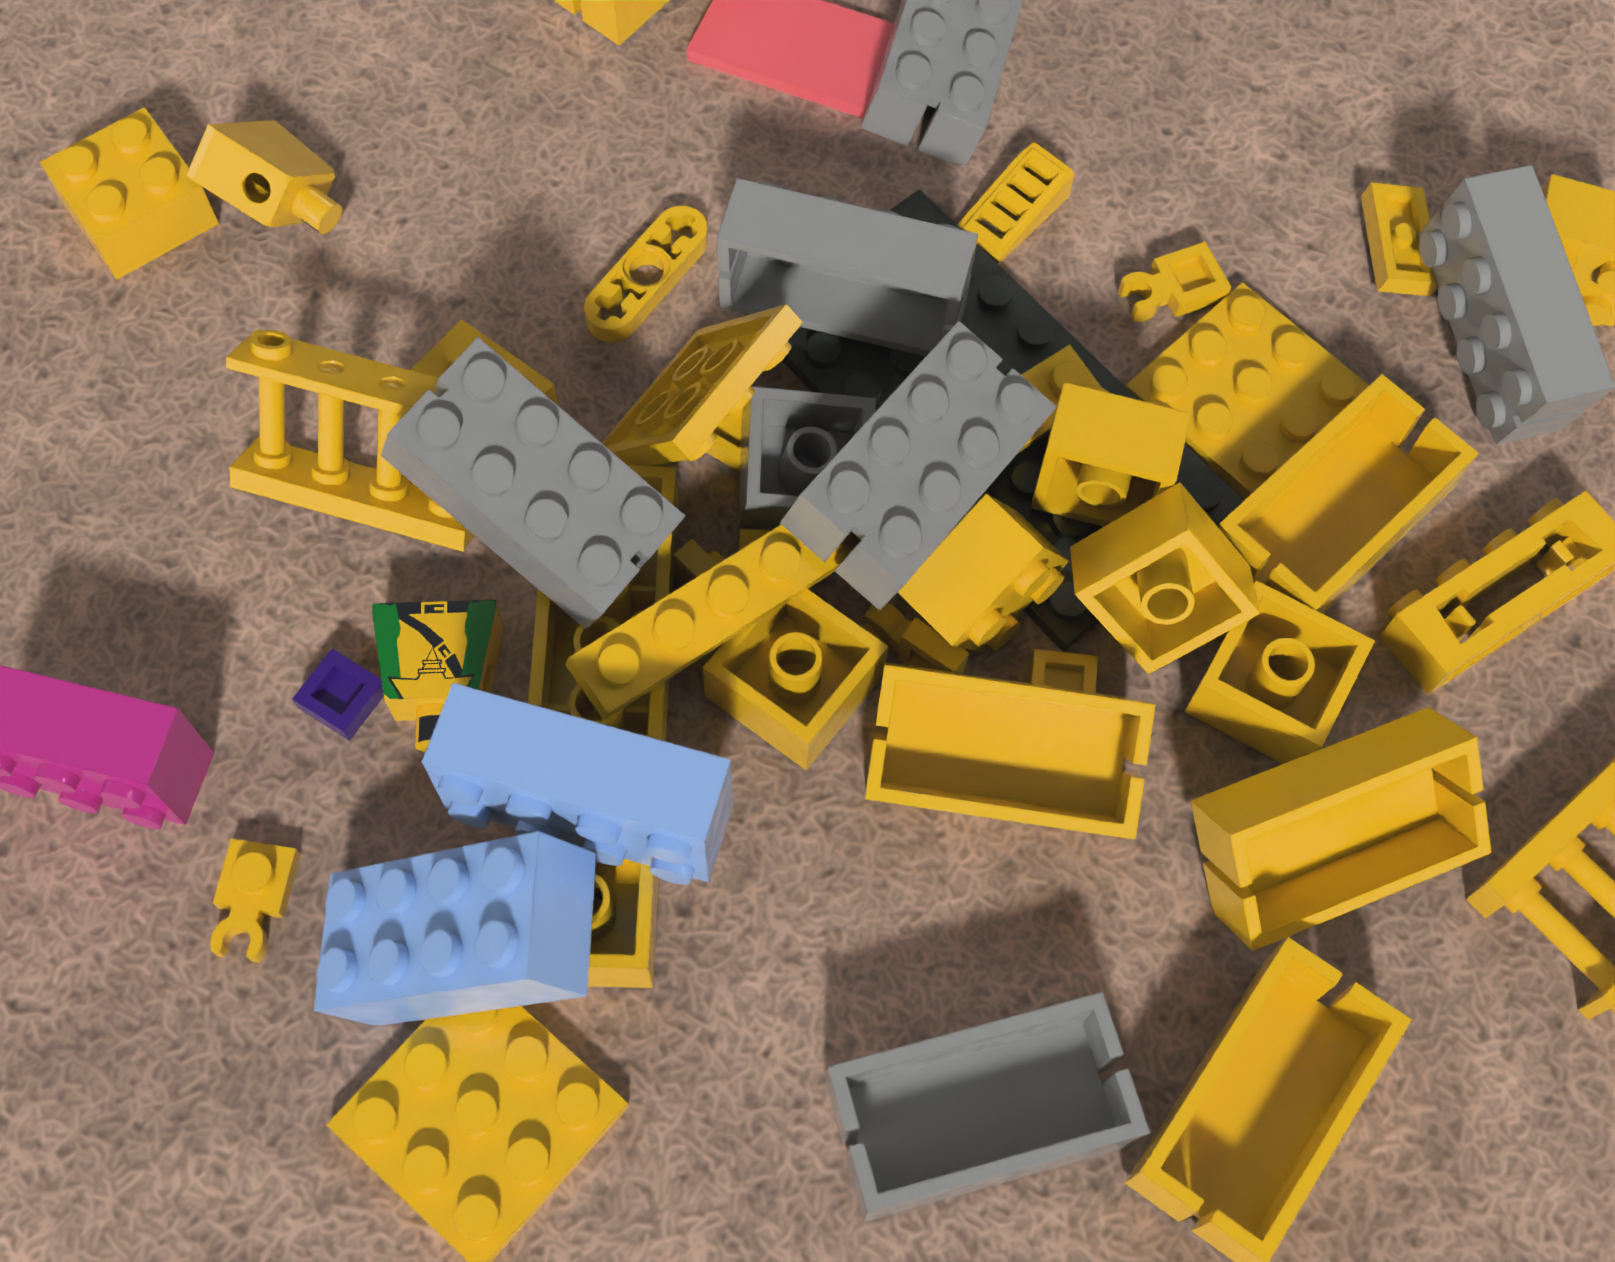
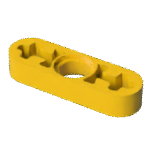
(647, 250)

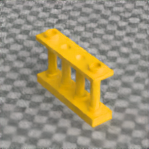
(325, 478)
(1560, 848)

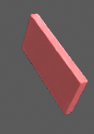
(795, 48)

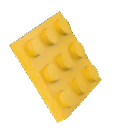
(1250, 386)
(701, 387)
(478, 1123)

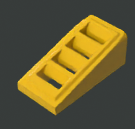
(1037, 176)

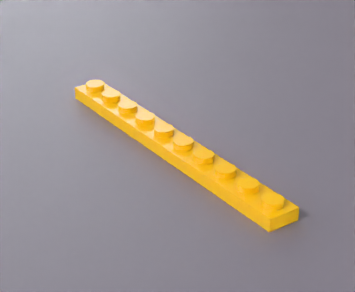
(739, 591)

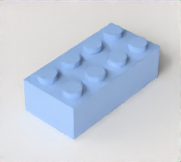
(580, 783)
(458, 931)

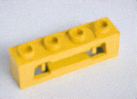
(1430, 645)

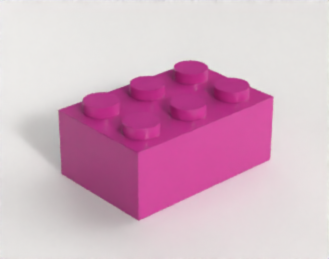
(98, 749)

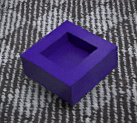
(340, 694)

